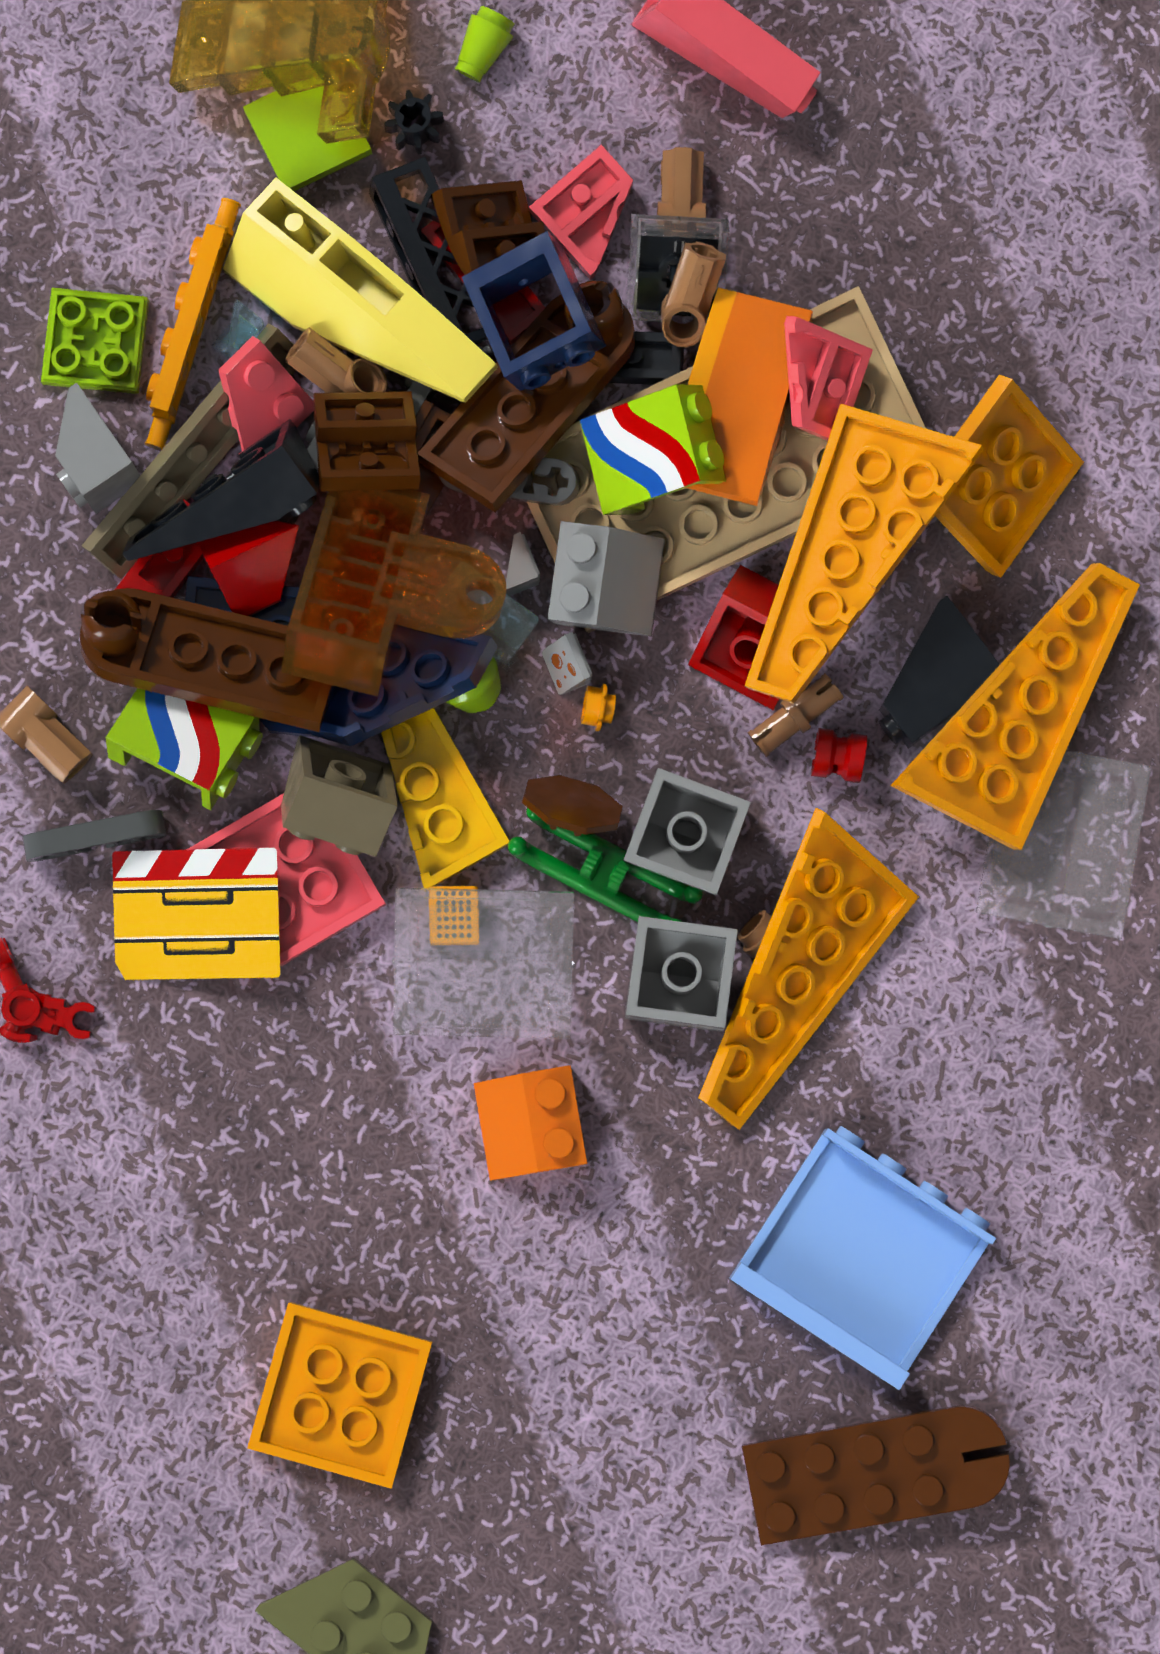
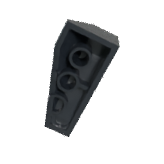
(262, 487)

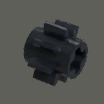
(416, 134)

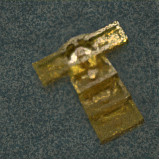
(290, 49)

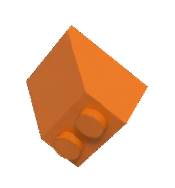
(530, 1123)

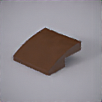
(484, 221)
(366, 441)

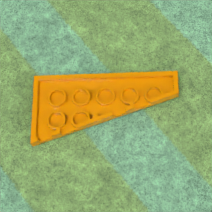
(818, 941)

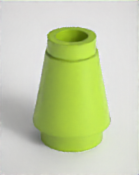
(483, 43)

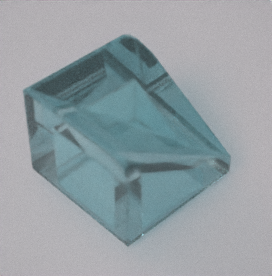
(242, 327)

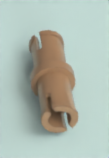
(795, 716)

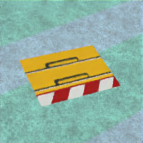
(196, 913)

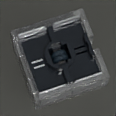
(655, 254)

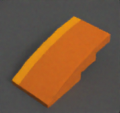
(748, 387)

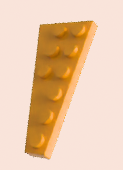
(863, 515)
(1011, 734)

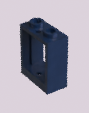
(514, 272)

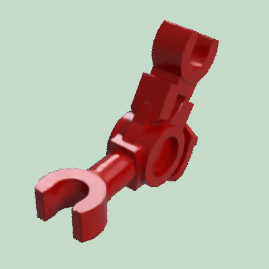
(27, 1008)

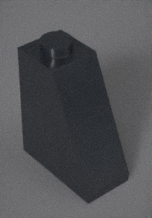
(937, 676)

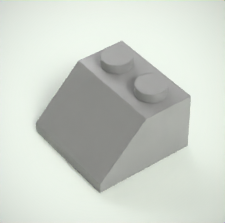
(92, 459)
(605, 579)
(687, 831)
(681, 974)

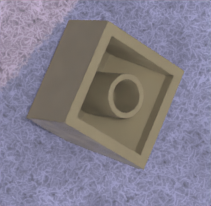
(338, 797)

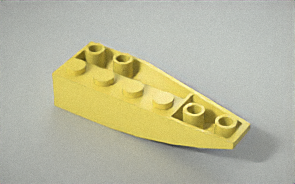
(339, 289)

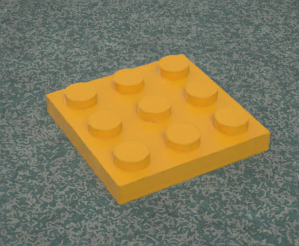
(1011, 481)
(340, 1395)

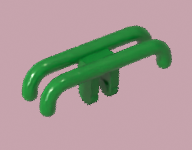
(601, 872)

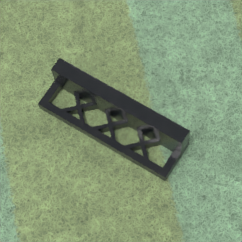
(408, 244)

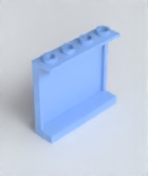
(863, 1255)

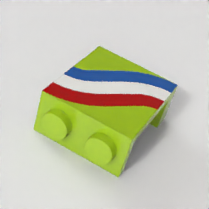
(652, 448)
(185, 740)

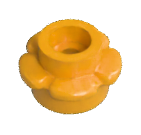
(598, 706)

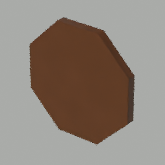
(572, 805)

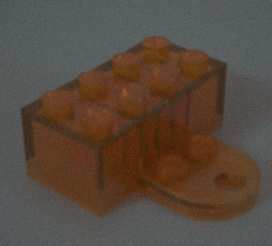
(376, 573)

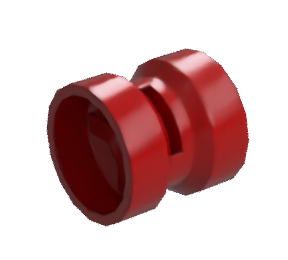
(839, 755)

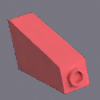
(732, 50)

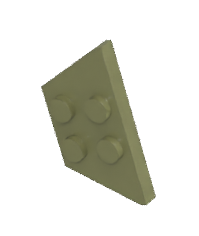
(348, 1614)

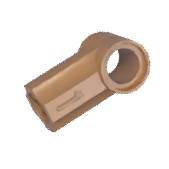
(682, 183)
(691, 292)
(332, 368)
(35, 727)

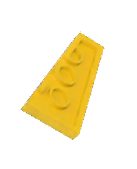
(440, 800)

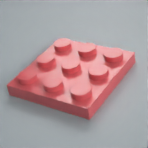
(317, 882)

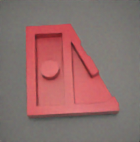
(585, 208)
(821, 374)
(261, 393)

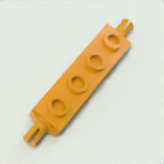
(193, 303)

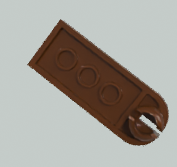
(506, 432)
(198, 656)
(874, 1472)

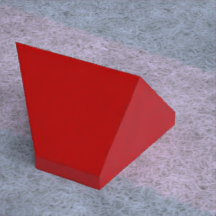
(251, 564)

